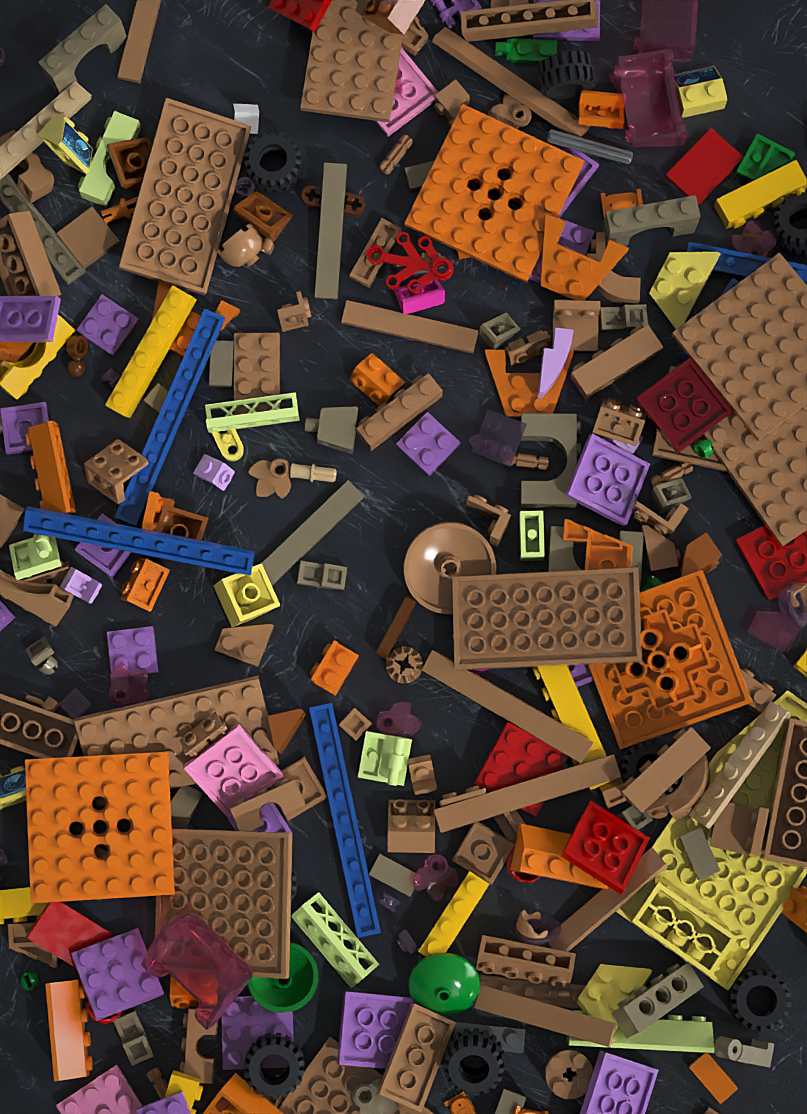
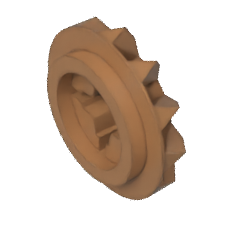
(407, 675)

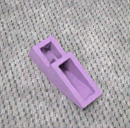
(554, 359)

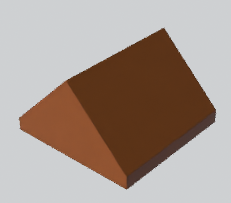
(130, 161)
(263, 214)
(181, 523)
(284, 727)

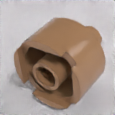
(557, 1066)

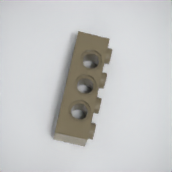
(685, 985)

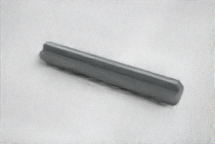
(589, 146)

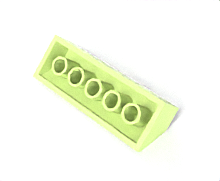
(663, 1034)

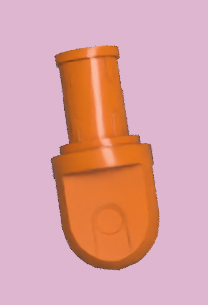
(120, 210)

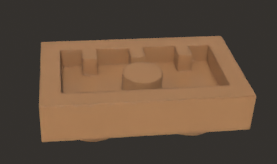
(294, 316)

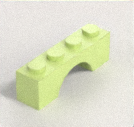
(96, 184)

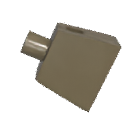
(335, 427)

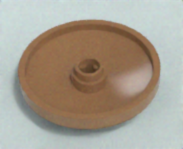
(444, 553)

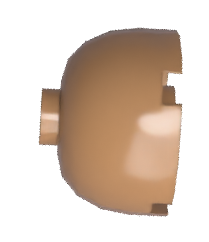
(242, 248)

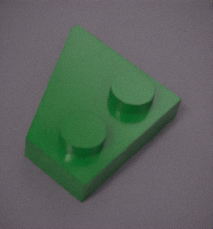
(763, 158)

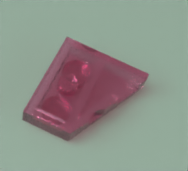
(774, 630)

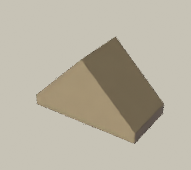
(498, 331)
(670, 494)
(183, 806)

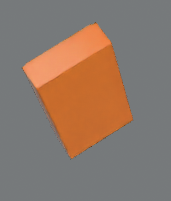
(713, 1077)

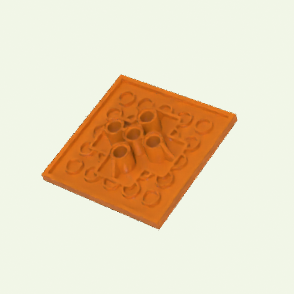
(476, 153)
(703, 682)
(63, 792)

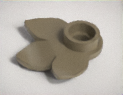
(375, 1103)

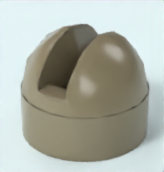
(47, 665)

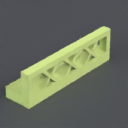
(252, 418)
(331, 942)

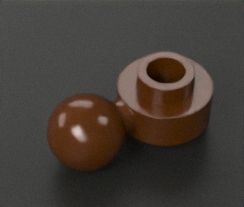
(77, 348)

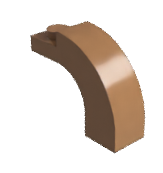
(614, 287)
(685, 797)

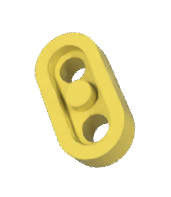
(229, 440)

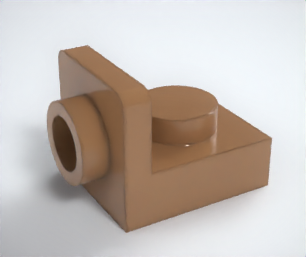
(422, 774)

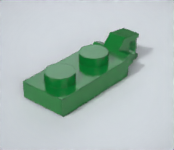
(526, 50)

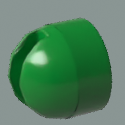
(703, 448)
(34, 979)

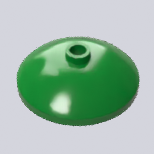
(444, 974)
(298, 989)

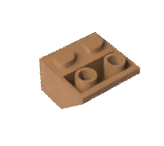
(411, 826)

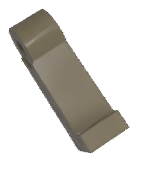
(758, 1053)

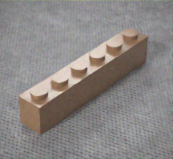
(529, 19)

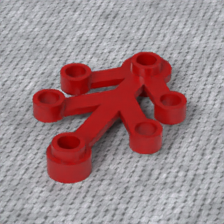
(413, 263)

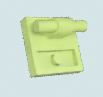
(34, 555)
(385, 758)

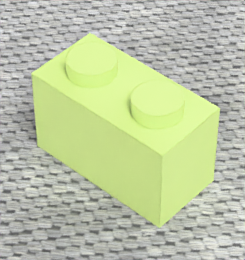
(531, 535)

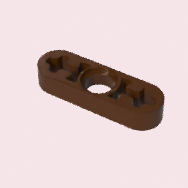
(351, 198)
(396, 627)

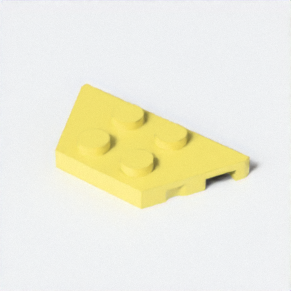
(682, 283)
(610, 986)

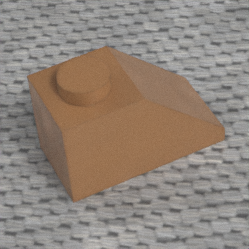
(659, 551)

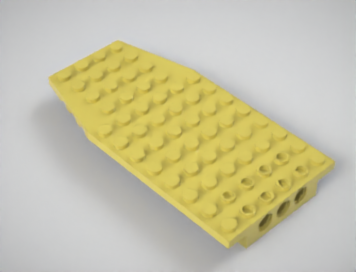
(727, 914)

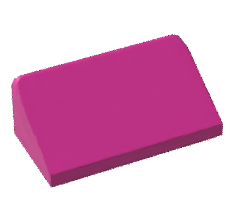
(430, 296)

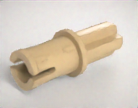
(313, 473)

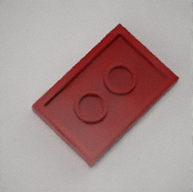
(704, 166)
(65, 931)

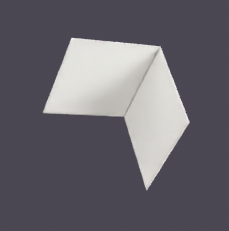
(248, 115)

